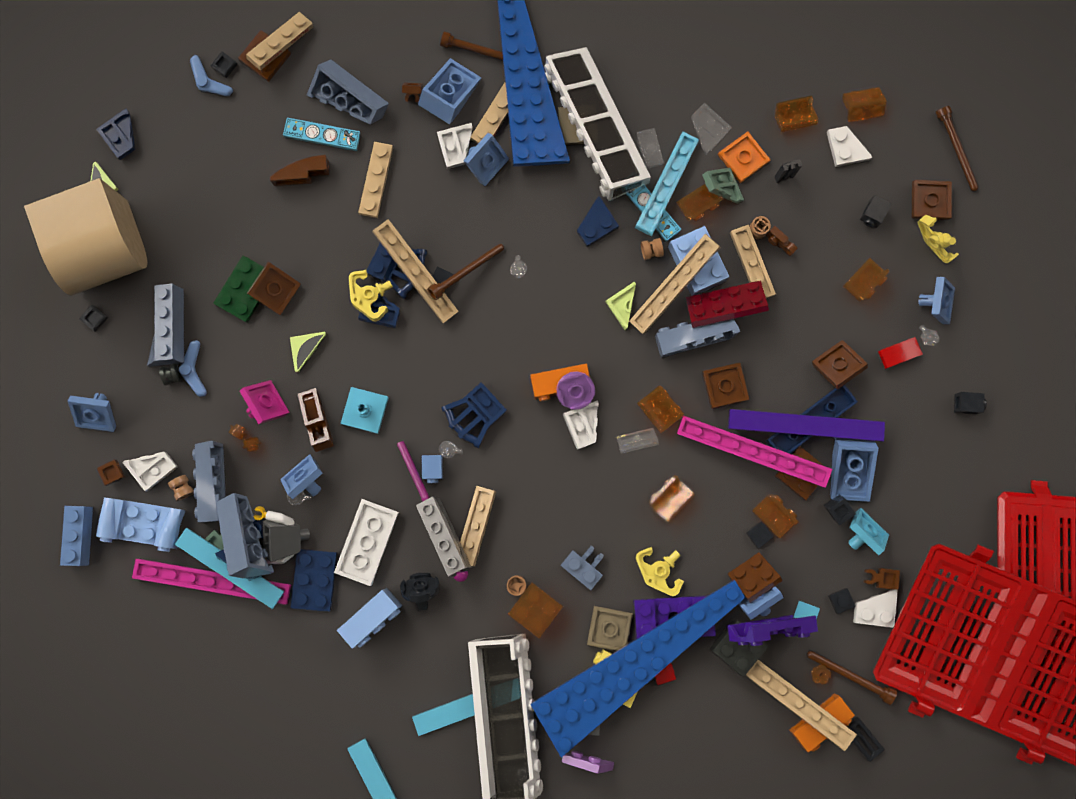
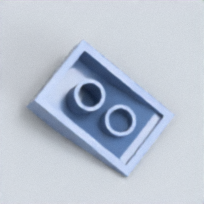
(448, 91)
(853, 468)

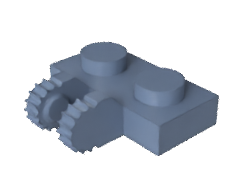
(583, 570)

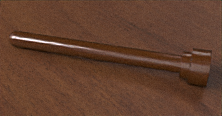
(448, 41)
(945, 116)
(436, 290)
(886, 694)

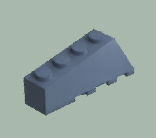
(346, 93)
(169, 326)
(688, 338)
(209, 479)
(241, 538)

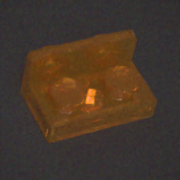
(775, 515)

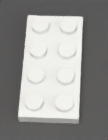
(366, 542)

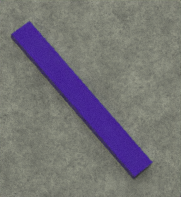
(806, 425)

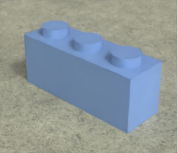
(76, 536)

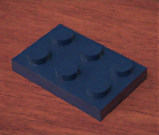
(314, 580)

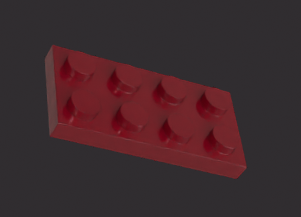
(727, 304)

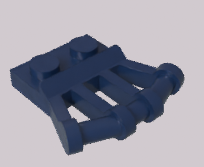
(384, 267)
(483, 404)

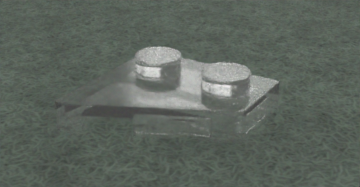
(709, 127)

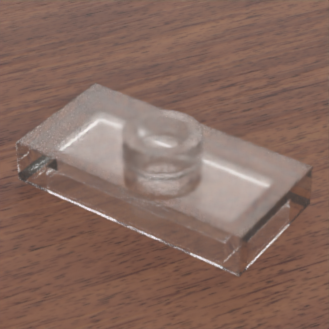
(649, 148)
(637, 440)

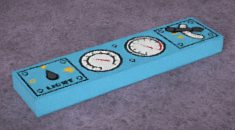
(321, 134)
(667, 226)

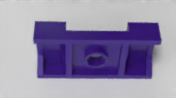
(655, 611)
(760, 630)

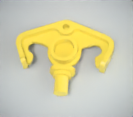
(936, 240)
(363, 297)
(656, 574)

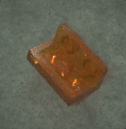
(864, 104)
(795, 113)
(697, 202)
(865, 279)
(660, 408)
(671, 498)

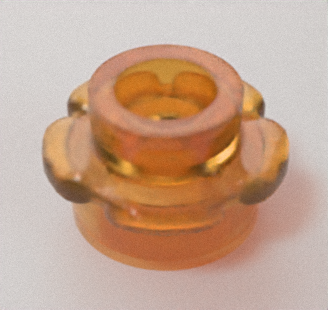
(237, 431)
(251, 444)
(820, 679)

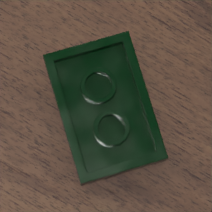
(234, 294)

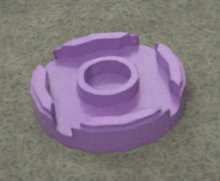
(575, 390)

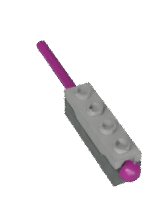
(438, 526)

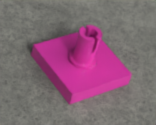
(264, 402)

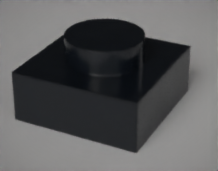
(841, 600)

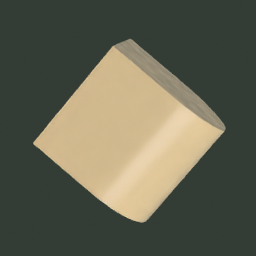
(86, 236)

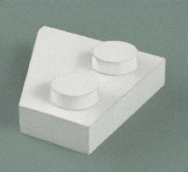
(455, 144)
(846, 147)
(583, 425)
(150, 469)
(877, 610)

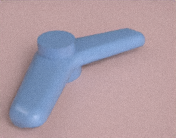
(206, 84)
(188, 369)

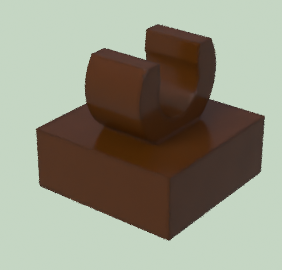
(412, 88)
(110, 472)

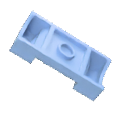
(139, 523)

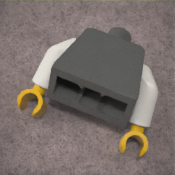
(280, 536)

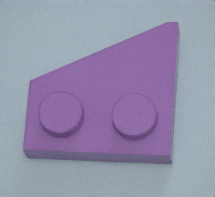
(589, 763)

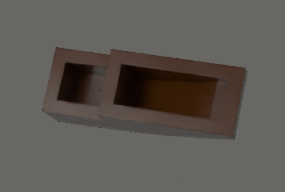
(301, 171)
(315, 420)

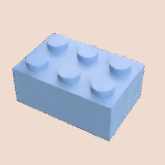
(711, 274)
(370, 619)

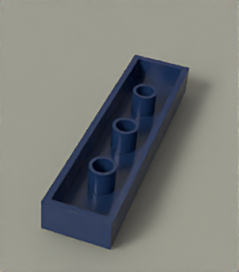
(830, 405)

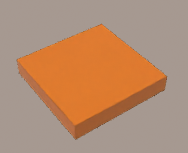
(744, 157)

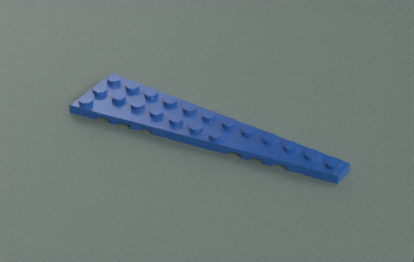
(531, 110)
(594, 694)

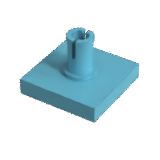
(364, 410)
(867, 532)

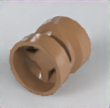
(757, 230)
(652, 249)
(181, 487)
(516, 585)

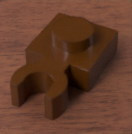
(779, 239)
(885, 578)

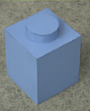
(432, 468)

